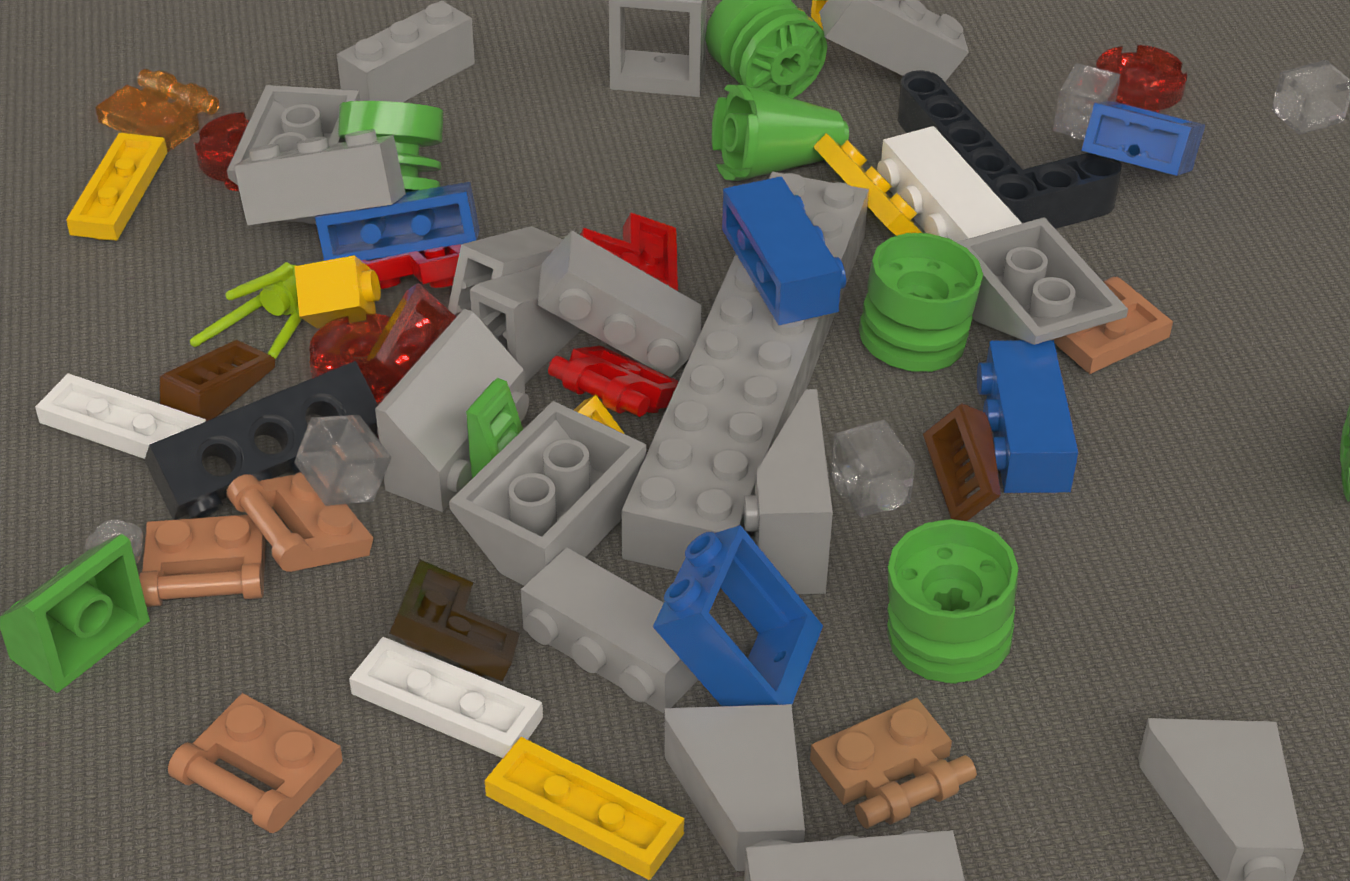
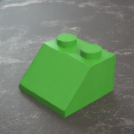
(77, 615)

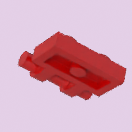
(614, 379)

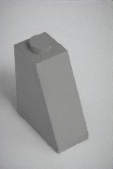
(497, 257)
(513, 316)
(738, 772)
(1227, 793)

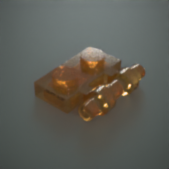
(151, 114)

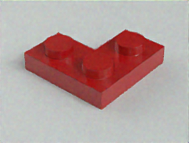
(645, 245)
(429, 266)

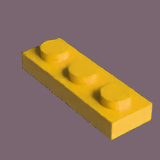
(847, 162)
(117, 186)
(585, 807)

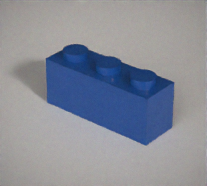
(411, 224)
(782, 250)
(1028, 416)

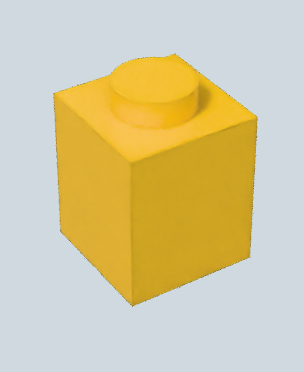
(336, 290)

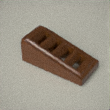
(211, 382)
(944, 444)

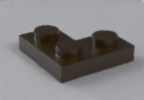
(436, 621)

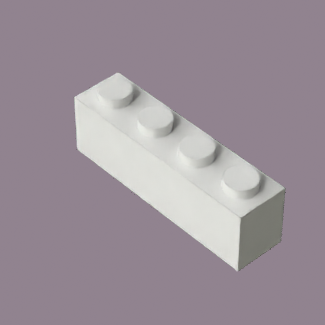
(941, 186)

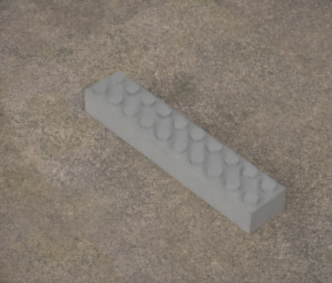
(733, 397)

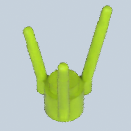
(277, 297)

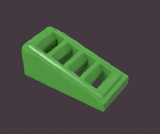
(488, 438)

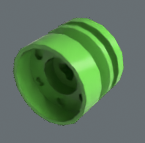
(767, 44)
(412, 128)
(920, 301)
(951, 600)

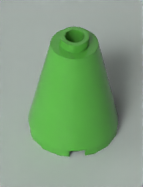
(769, 132)

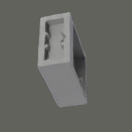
(655, 70)

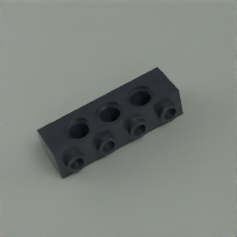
(177, 460)

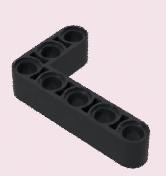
(1059, 190)

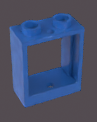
(1143, 137)
(767, 601)

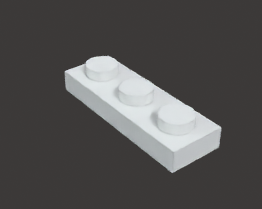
(110, 415)
(445, 697)

